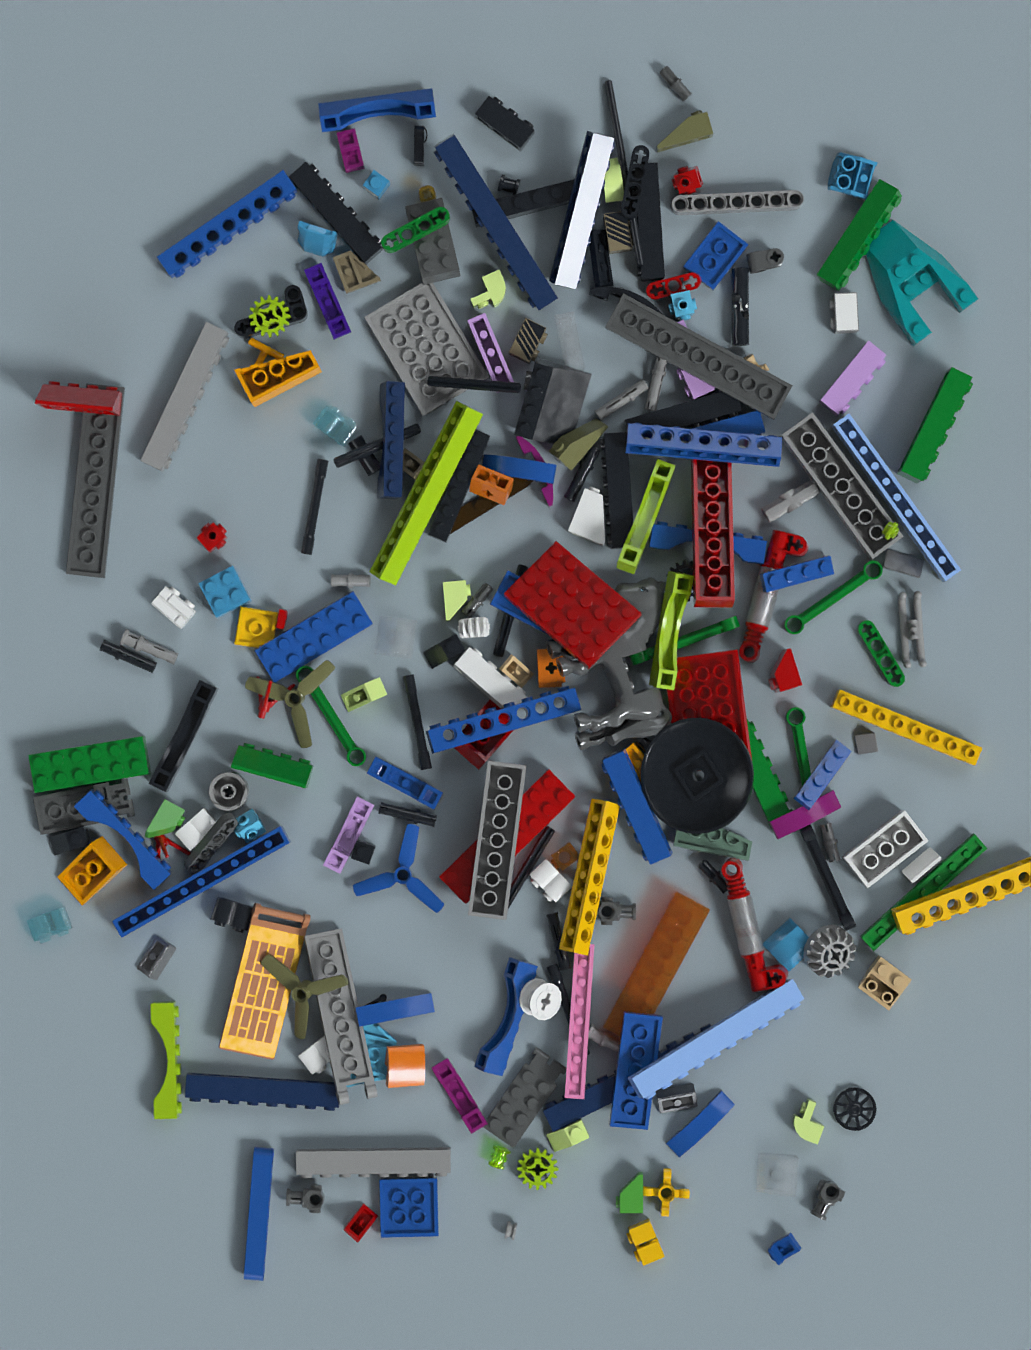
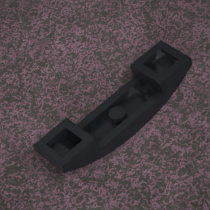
(603, 294)

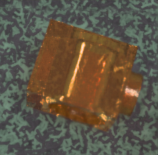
(574, 856)

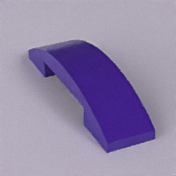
(327, 301)

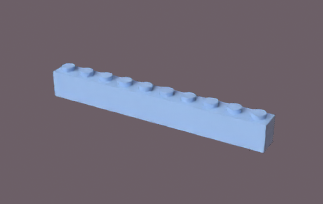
(896, 498)
(715, 1038)

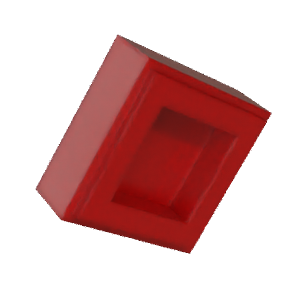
(282, 618)

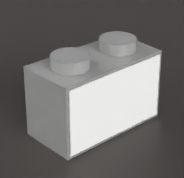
(844, 313)

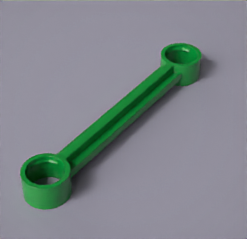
(833, 597)
(690, 638)
(334, 720)
(800, 746)

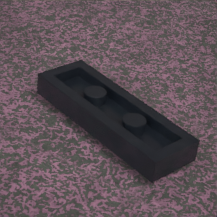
(600, 259)

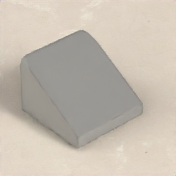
(866, 743)

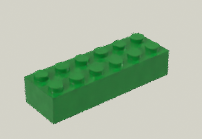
(934, 425)
(89, 764)

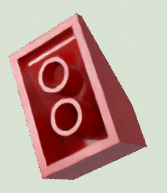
(480, 751)

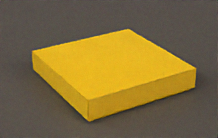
(255, 627)

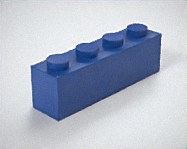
(741, 424)

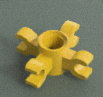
(656, 1191)

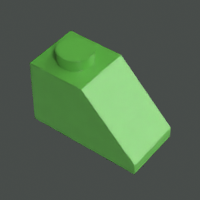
(165, 820)
(631, 1196)

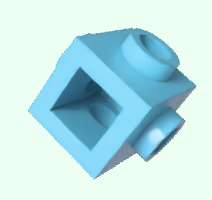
(682, 298)
(249, 826)

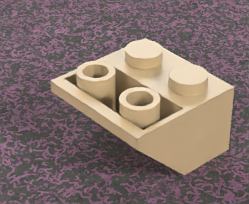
(884, 982)

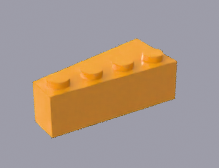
(277, 376)

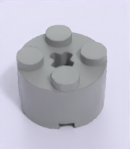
(219, 796)

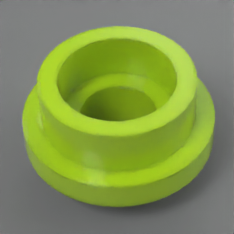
(890, 530)

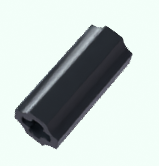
(368, 462)

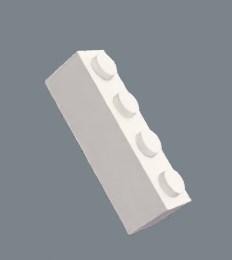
(488, 679)

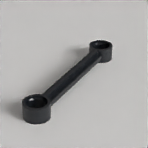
(843, 912)

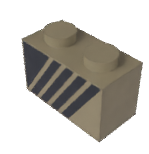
(617, 233)
(527, 341)

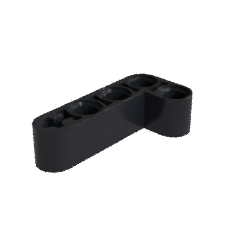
(293, 304)

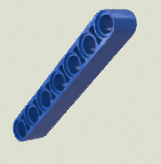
(258, 1213)

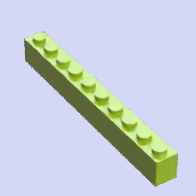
(426, 493)

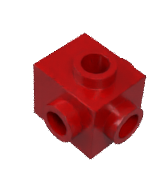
(692, 175)
(205, 537)

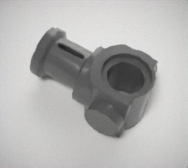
(616, 911)
(303, 1198)
(824, 1200)

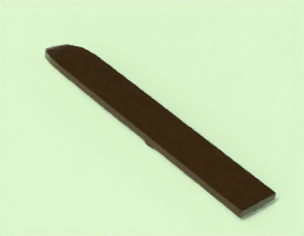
(482, 505)

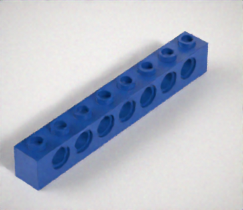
(247, 203)
(695, 450)
(570, 704)

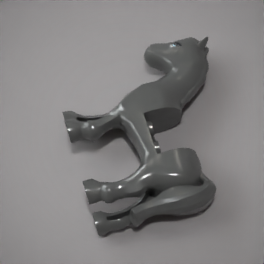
(633, 712)

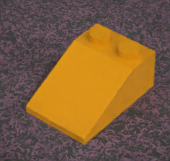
(92, 870)

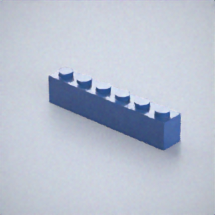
(639, 814)

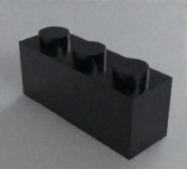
(505, 122)

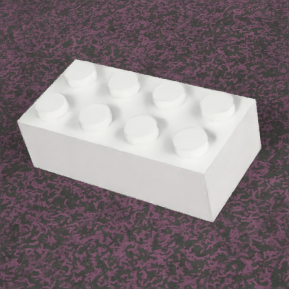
(885, 848)

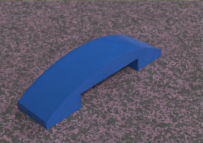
(521, 468)
(405, 782)
(701, 1124)

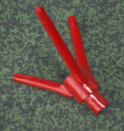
(265, 703)
(161, 843)

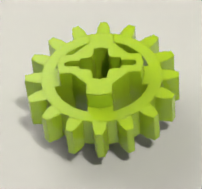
(281, 321)
(537, 1176)

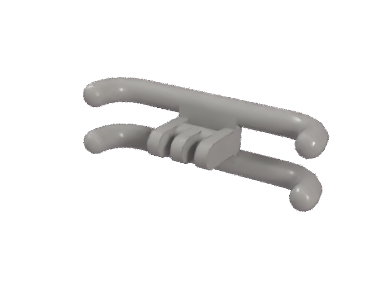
(911, 629)

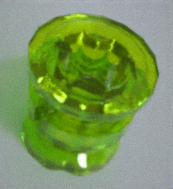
(498, 1157)

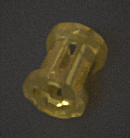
(425, 189)

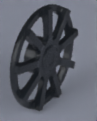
(855, 1109)

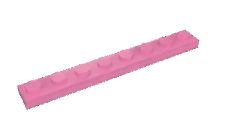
(579, 1025)

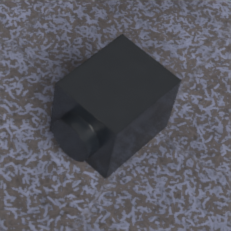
(363, 852)

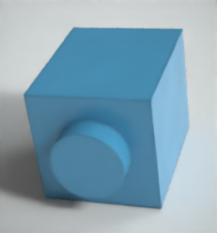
(376, 184)

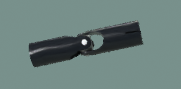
(740, 320)

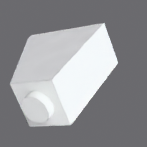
(589, 517)

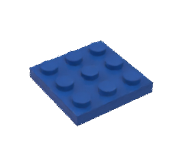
(409, 1207)

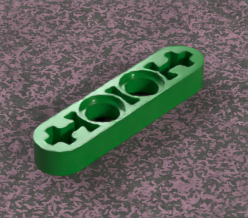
(413, 226)
(878, 655)

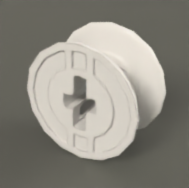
(540, 999)

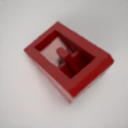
(360, 1223)

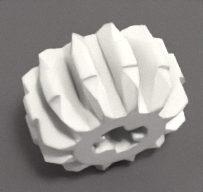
(473, 627)

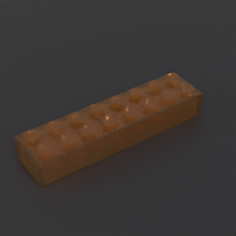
(658, 960)

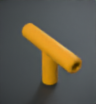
(265, 350)

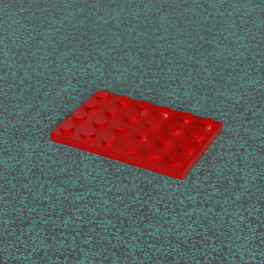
(572, 604)
(710, 689)

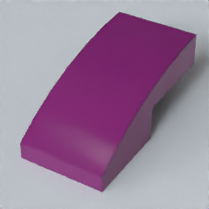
(350, 150)

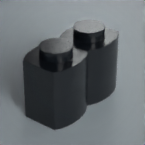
(232, 914)

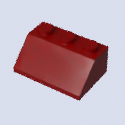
(784, 673)

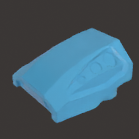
(855, 175)
(316, 239)
(787, 944)

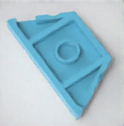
(377, 1042)

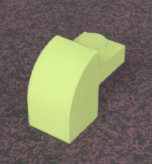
(613, 187)
(495, 292)
(807, 1128)

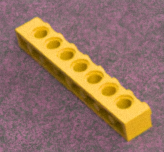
(906, 727)
(1011, 872)
(589, 876)

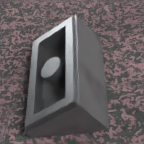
(903, 563)
(156, 958)
(676, 1098)

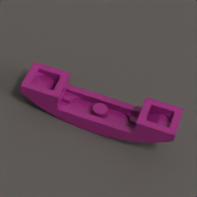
(527, 448)
(802, 817)
(459, 1095)

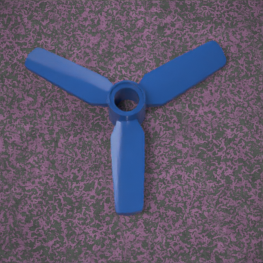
(413, 884)

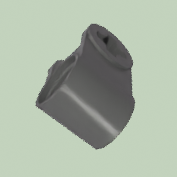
(760, 260)

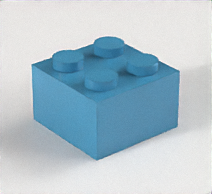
(225, 592)

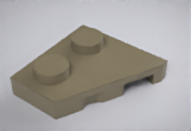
(354, 272)

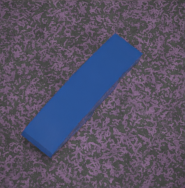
(395, 1009)

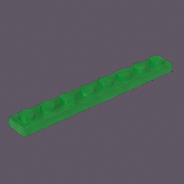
(932, 883)

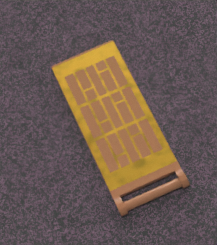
(257, 997)

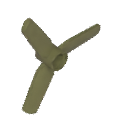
(305, 687)
(292, 982)

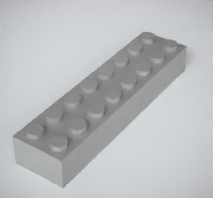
(840, 485)
(497, 840)

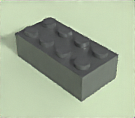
(436, 250)

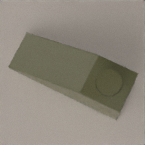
(693, 129)
(575, 444)

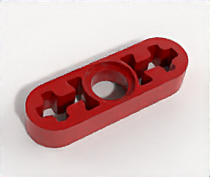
(659, 284)

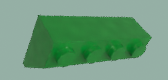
(272, 766)

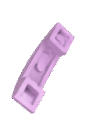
(348, 835)

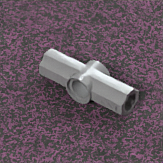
(790, 500)

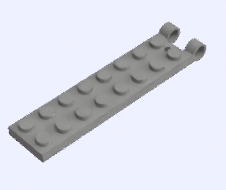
(338, 1015)

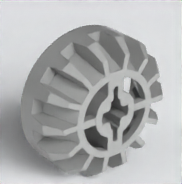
(822, 945)

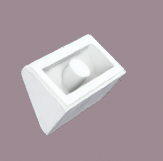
(921, 865)

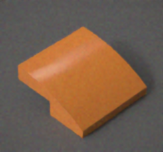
(405, 1065)

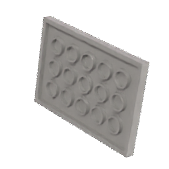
(423, 343)

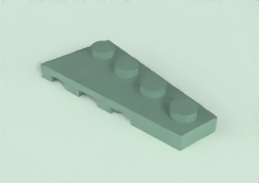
(717, 842)

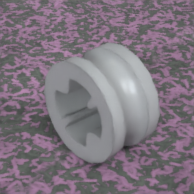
(510, 1230)

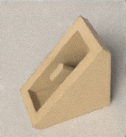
(516, 671)

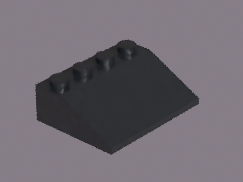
(552, 401)

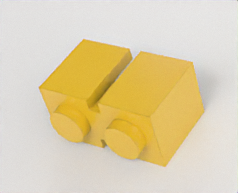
(648, 1251)

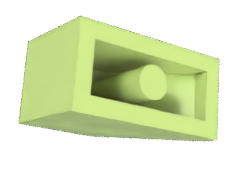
(455, 597)
(364, 694)
(568, 1135)

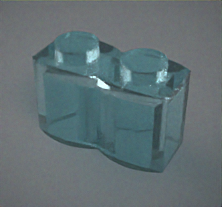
(335, 426)
(50, 924)

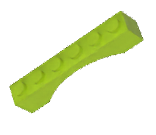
(646, 516)
(675, 598)
(164, 1020)

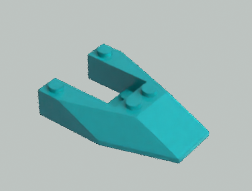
(905, 269)

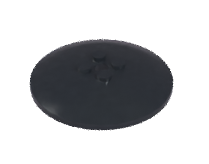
(670, 775)

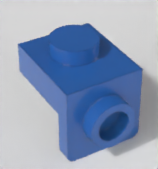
(783, 1248)

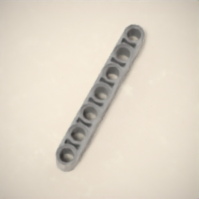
(745, 197)

